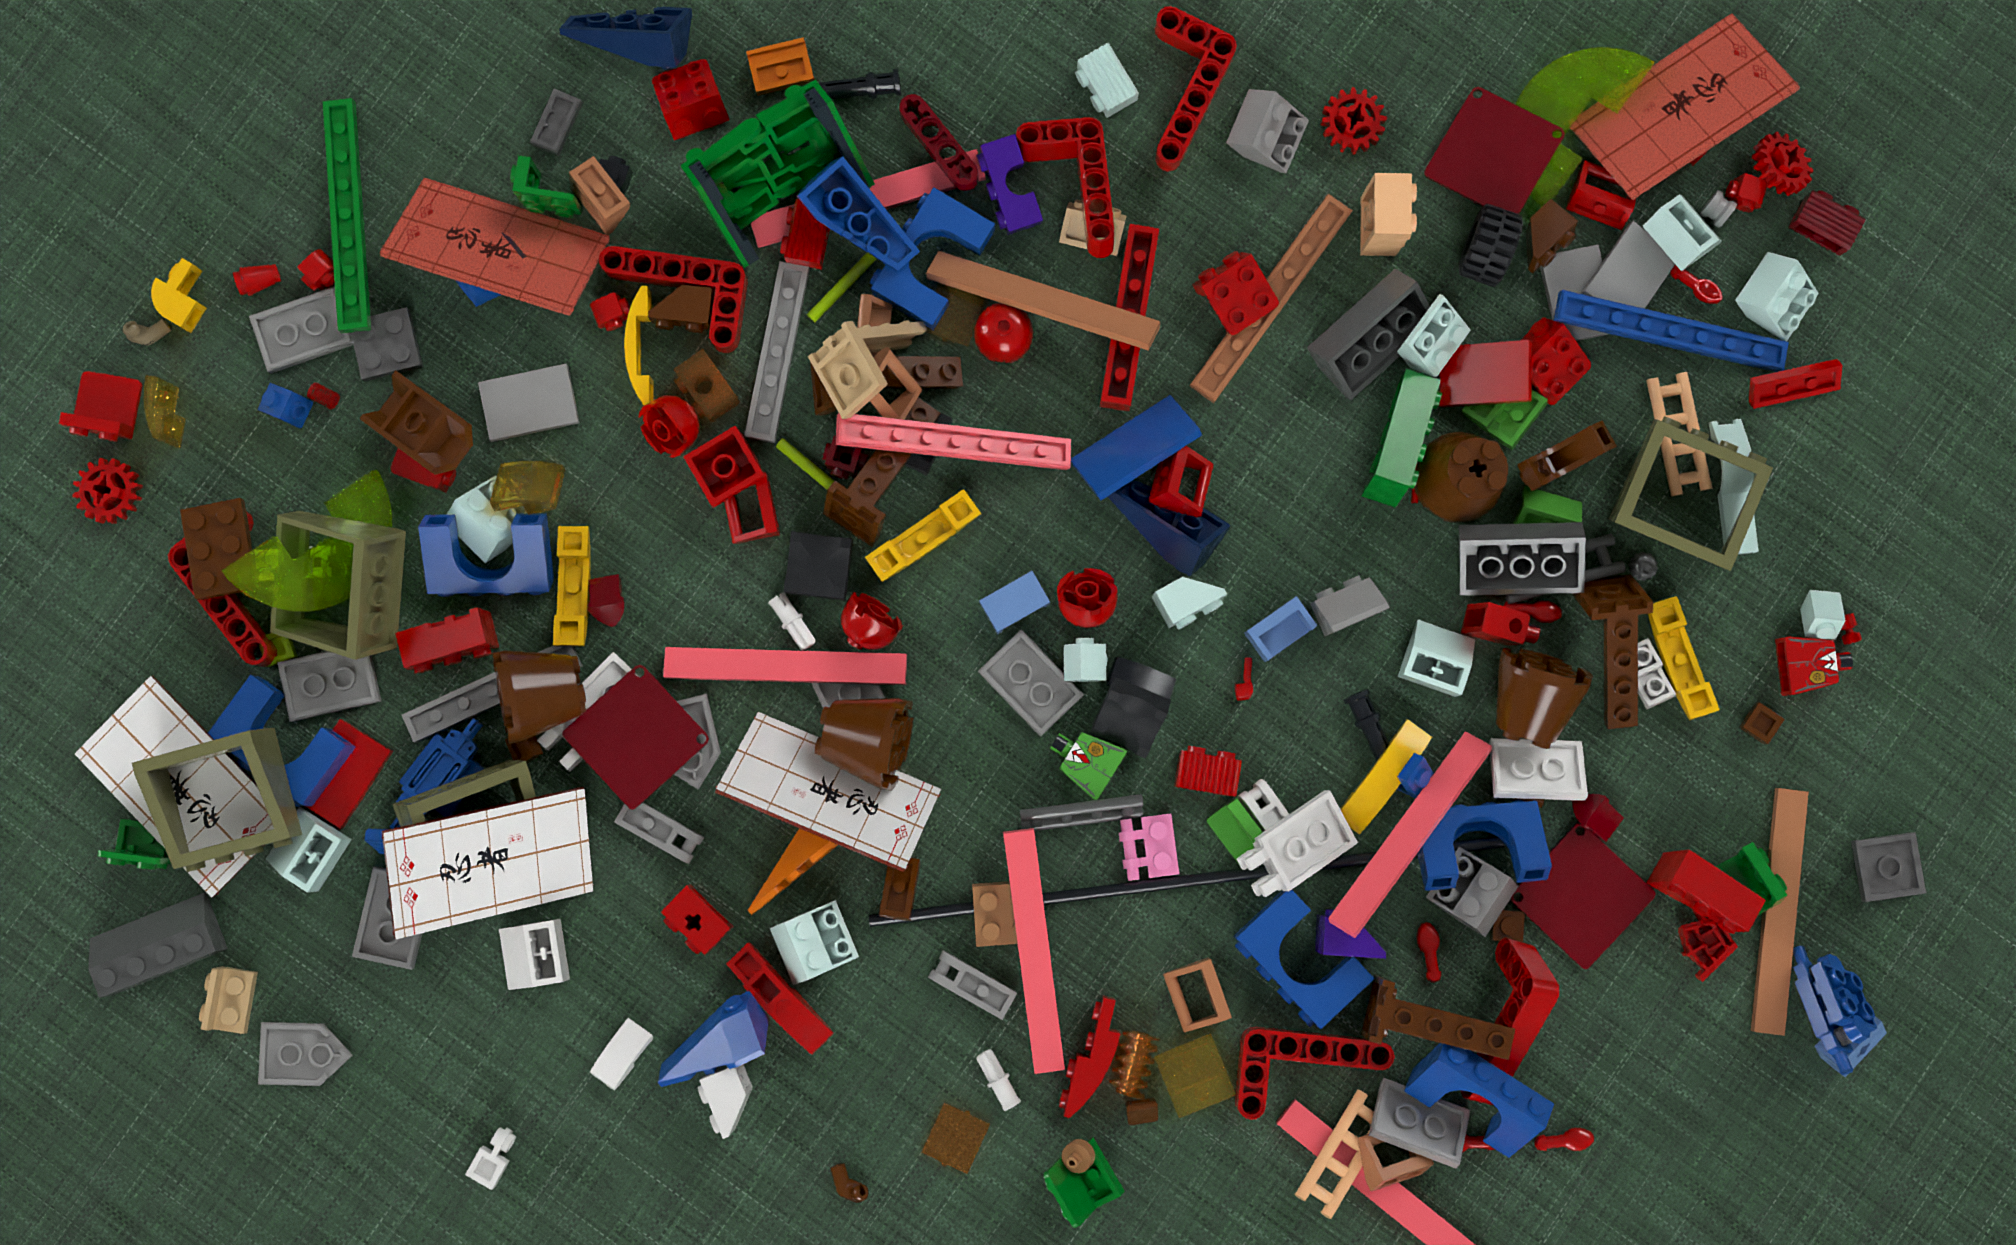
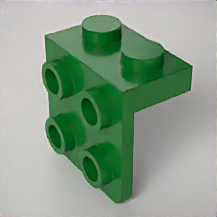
(526, 188)
(136, 847)
(1752, 870)
(1083, 1192)

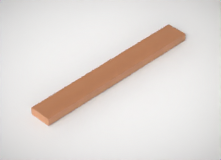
(1283, 281)
(1043, 300)
(1780, 921)

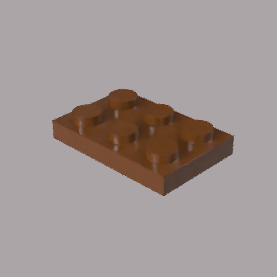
(215, 539)

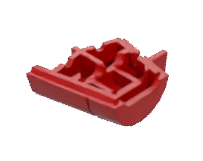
(1706, 944)

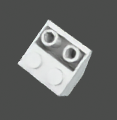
(534, 954)
(727, 1096)

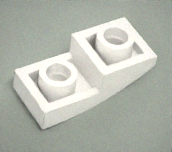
(1652, 682)
(621, 1053)

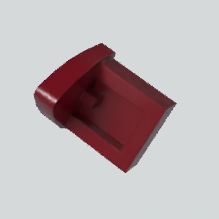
(606, 599)
(1597, 815)

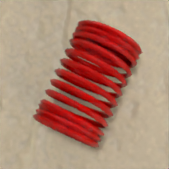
(331, 402)

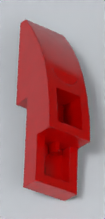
(779, 999)
(1089, 1070)

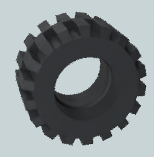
(1490, 245)

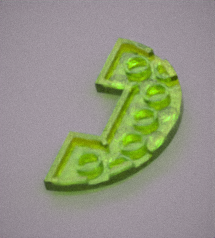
(1564, 91)
(323, 572)

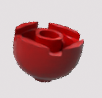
(1003, 333)
(669, 425)
(1087, 597)
(867, 623)

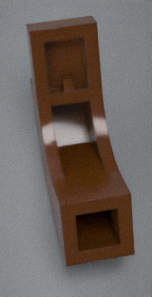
(1566, 456)

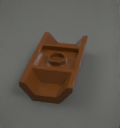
(422, 427)

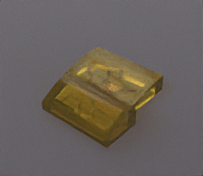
(160, 408)
(527, 484)
(1194, 1075)

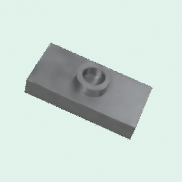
(556, 122)

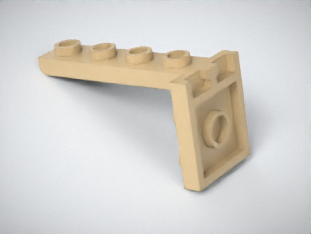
(849, 367)

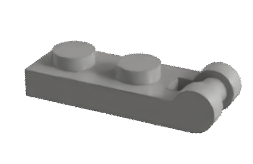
(659, 830)
(973, 985)

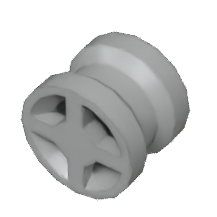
(1718, 209)

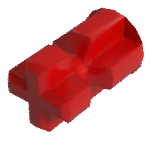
(1850, 636)

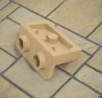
(1074, 231)
(228, 999)

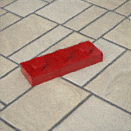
(1795, 383)

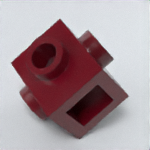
(833, 455)

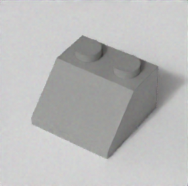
(1349, 605)

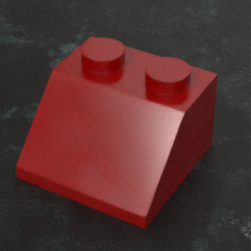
(724, 466)

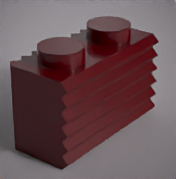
(1827, 222)

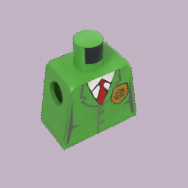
(1088, 761)

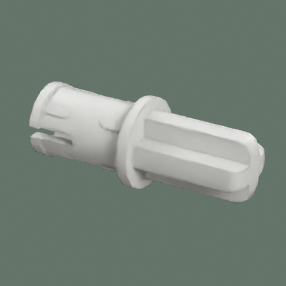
(792, 621)
(998, 1079)

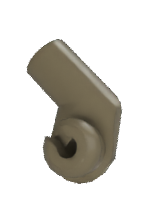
(146, 335)

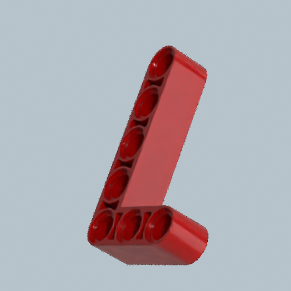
(1198, 86)
(1040, 143)
(689, 268)
(232, 616)
(1528, 1005)
(1299, 1053)

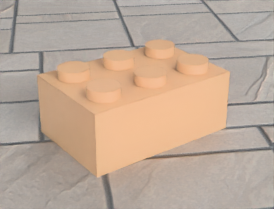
(1387, 214)

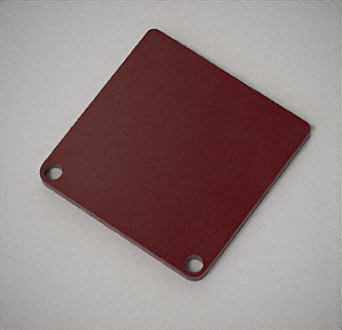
(1494, 152)
(635, 737)
(1585, 898)

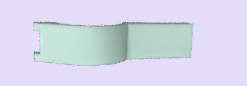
(1735, 483)

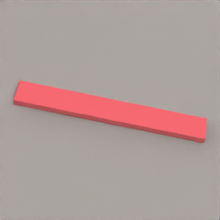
(889, 190)
(953, 441)
(785, 666)
(1409, 834)
(1034, 950)
(1392, 1199)

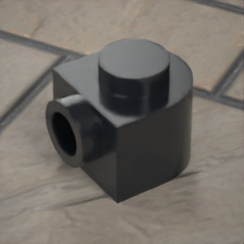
(618, 172)

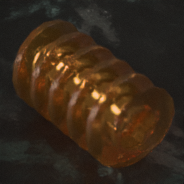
(1133, 1063)

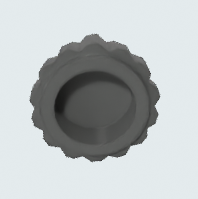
(1643, 566)

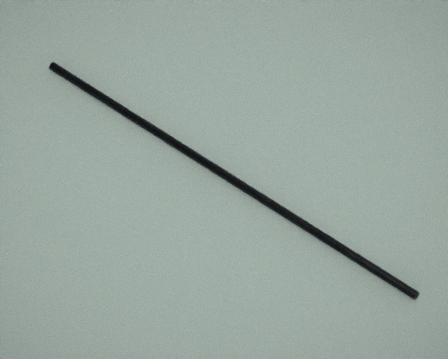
(1163, 884)

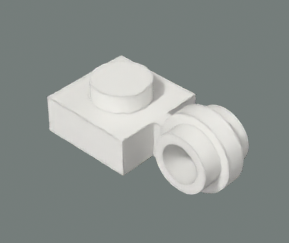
(488, 1164)

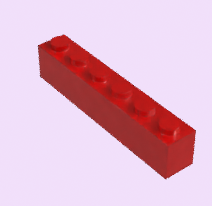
(1132, 297)

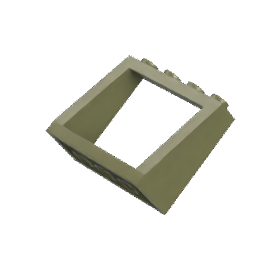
(1696, 439)
(373, 592)
(516, 771)
(269, 773)

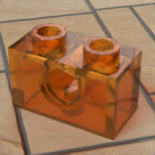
(700, 369)

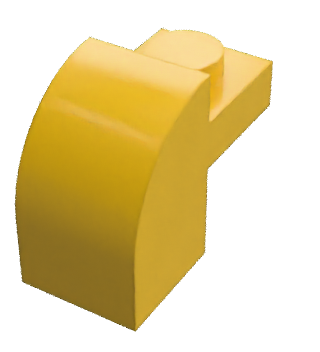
(172, 299)

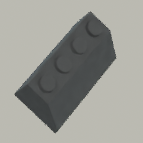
(1370, 334)
(1521, 558)
(154, 945)

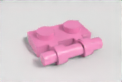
(1158, 844)

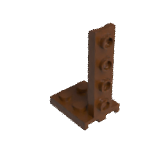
(928, 372)
(855, 506)
(1619, 604)
(1388, 1013)

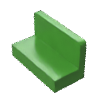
(1547, 508)
(1234, 828)

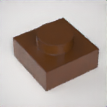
(1761, 723)
(525, 750)
(1508, 925)

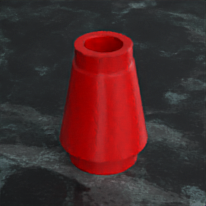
(256, 278)

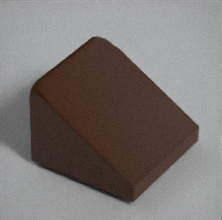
(1141, 1111)

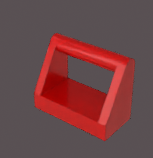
(1598, 203)
(1168, 480)
(768, 513)

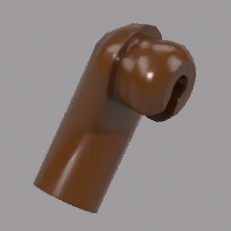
(848, 1187)

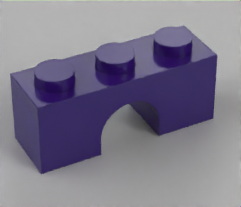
(999, 159)

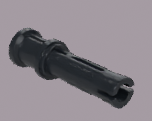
(870, 85)
(1368, 721)

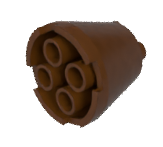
(1448, 481)
(537, 691)
(1537, 695)
(867, 738)

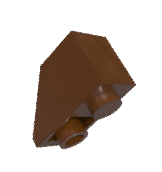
(1546, 233)
(684, 307)

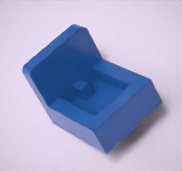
(285, 405)
(1414, 776)

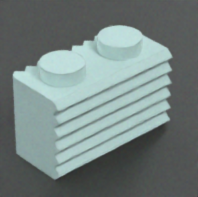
(1106, 80)

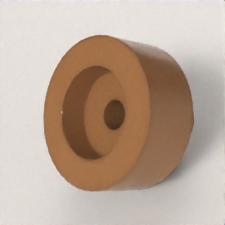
(1078, 1156)

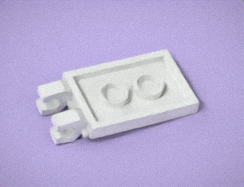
(595, 686)
(1299, 845)

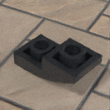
(1141, 676)

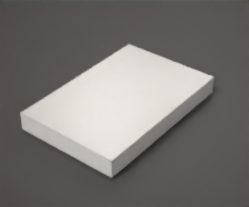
(1536, 772)

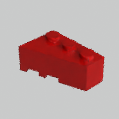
(447, 640)
(1706, 890)

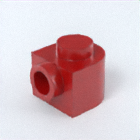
(1746, 192)
(317, 270)
(610, 311)

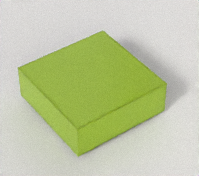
(284, 648)

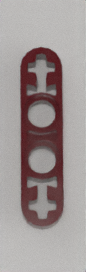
(938, 142)

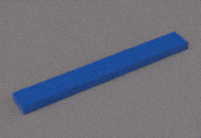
(1670, 331)

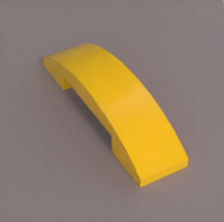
(638, 313)
(923, 536)
(573, 586)
(1680, 660)
(1382, 778)

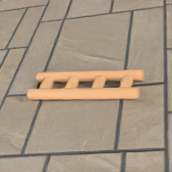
(1671, 450)
(1325, 1159)

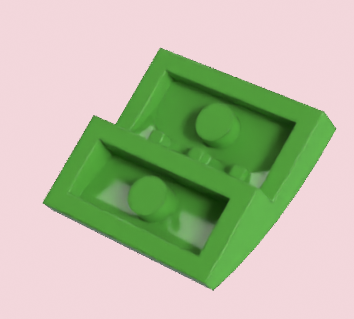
(1507, 421)

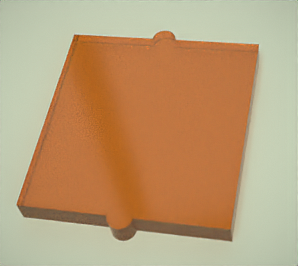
(960, 316)
(955, 1138)

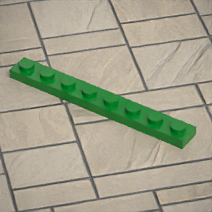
(346, 216)

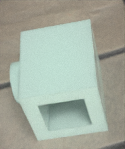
(1822, 614)
(1085, 661)

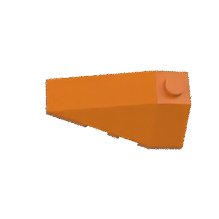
(799, 856)

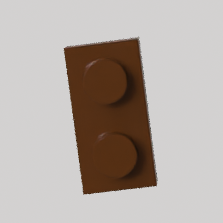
(900, 891)

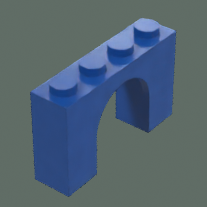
(936, 217)
(452, 573)
(308, 773)
(1514, 823)
(1318, 999)
(1452, 1068)

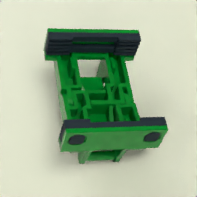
(738, 161)

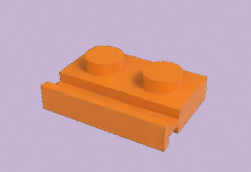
(780, 66)

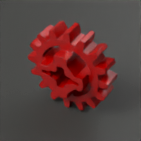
(1364, 124)
(1782, 163)
(104, 504)

